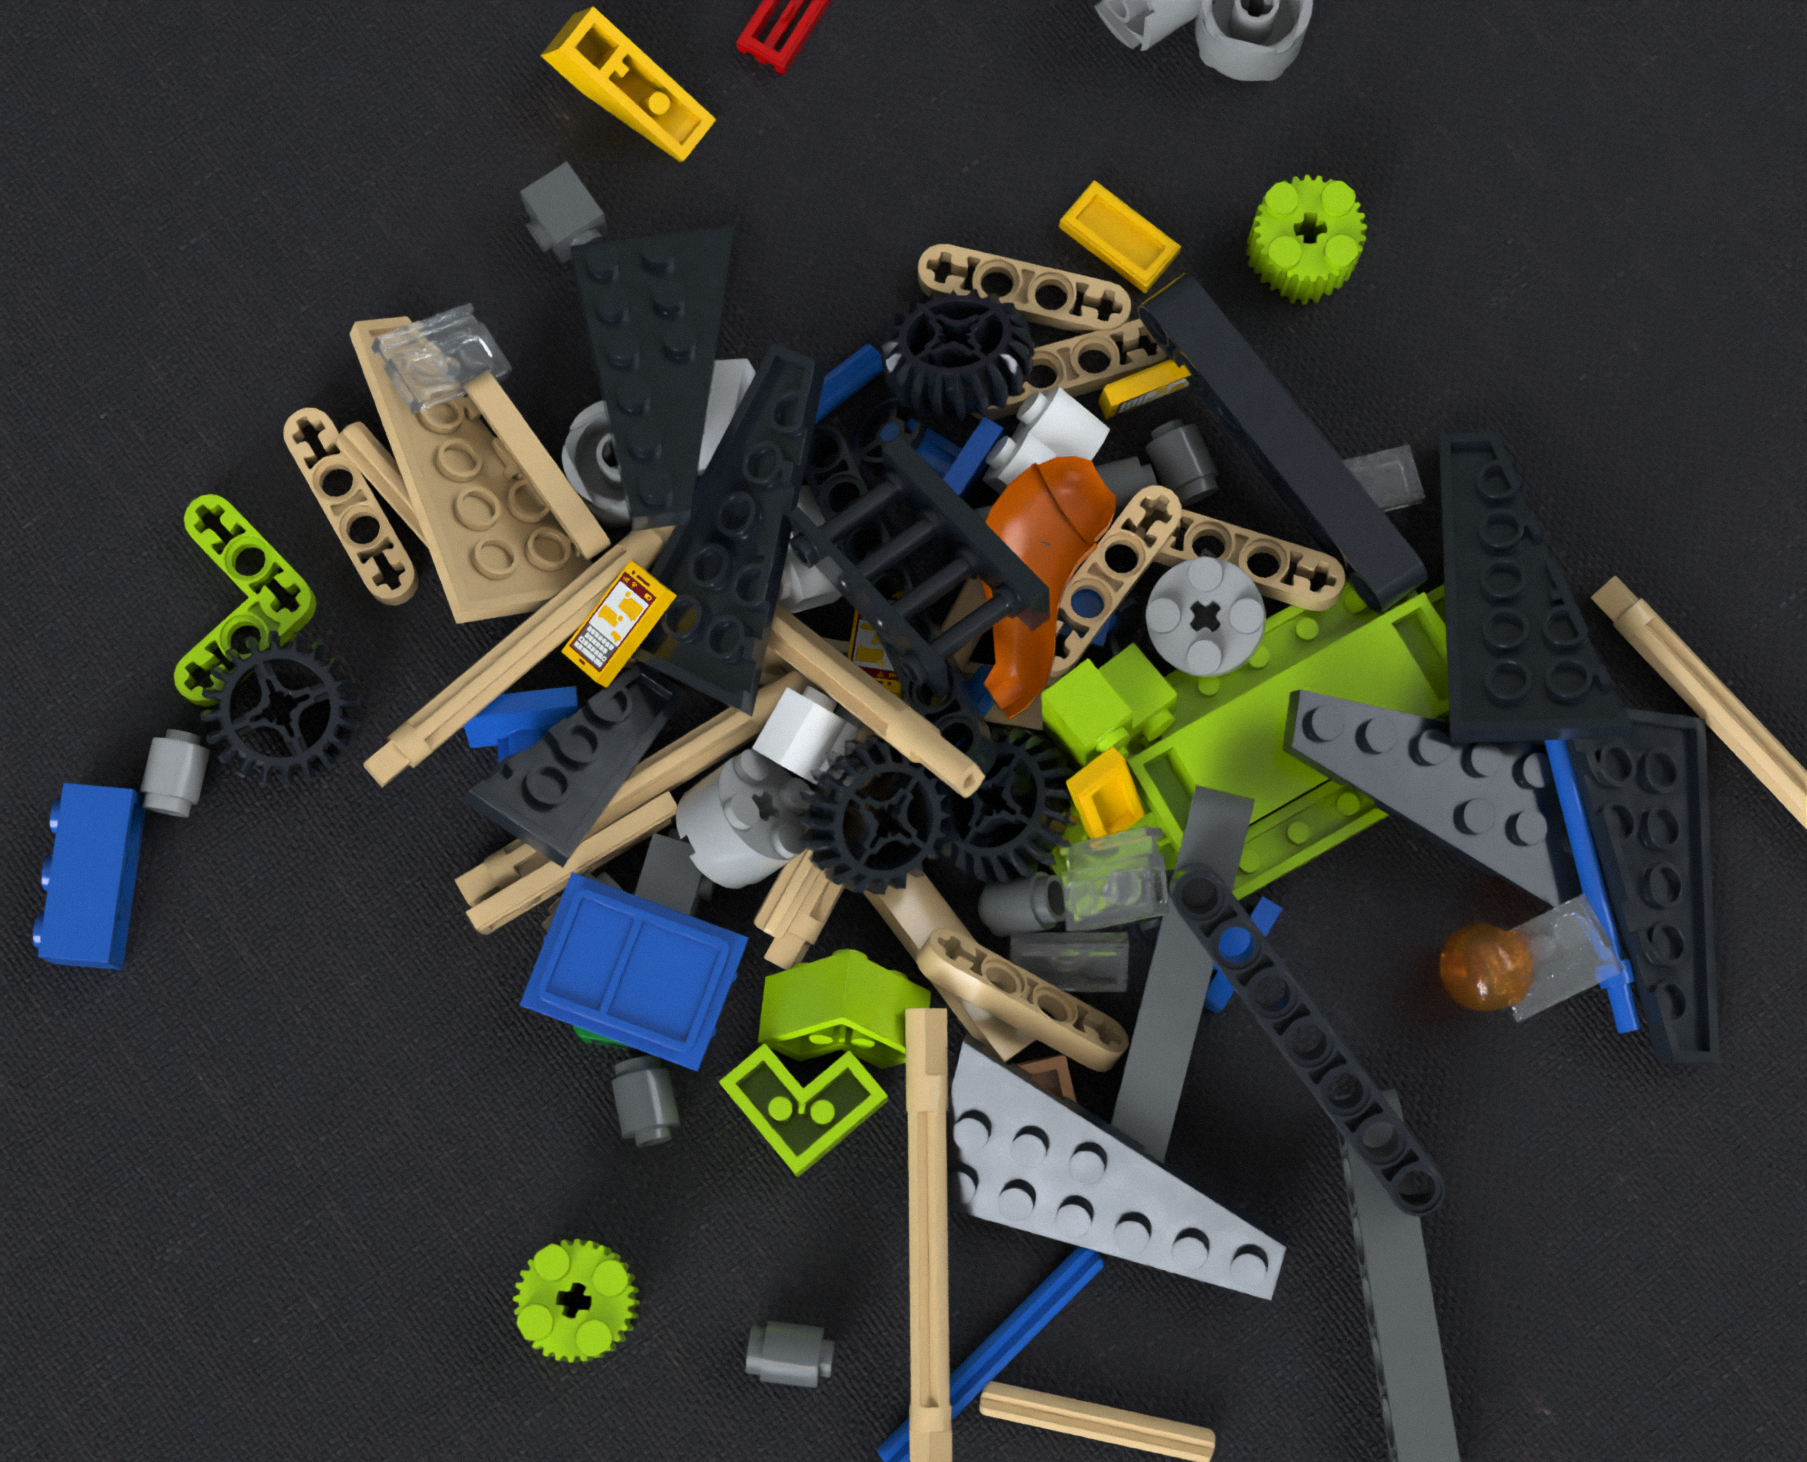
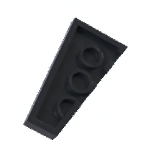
(573, 773)

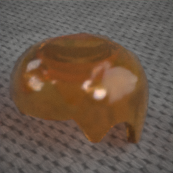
(1485, 967)

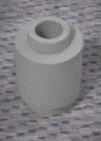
(174, 773)

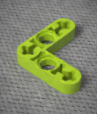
(256, 610)

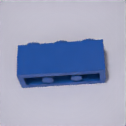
(90, 876)

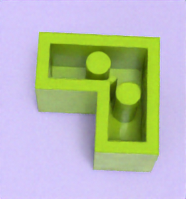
(1107, 707)
(839, 1006)
(806, 1121)

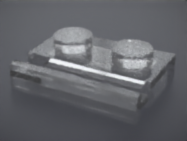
(439, 356)
(1114, 880)
(1566, 954)

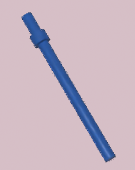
(1592, 880)

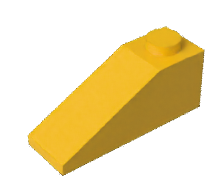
(627, 83)

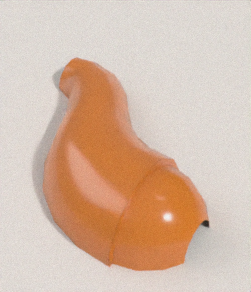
(1071, 510)

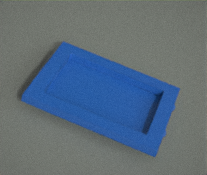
(634, 971)

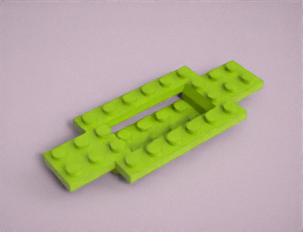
(1235, 723)

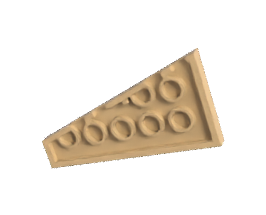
(476, 508)

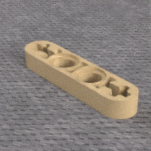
(1026, 281)
(1074, 380)
(537, 465)
(347, 508)
(1241, 545)
(1110, 585)
(966, 970)

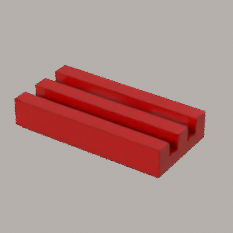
(765, 51)

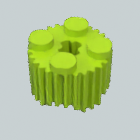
(1313, 211)
(542, 1294)

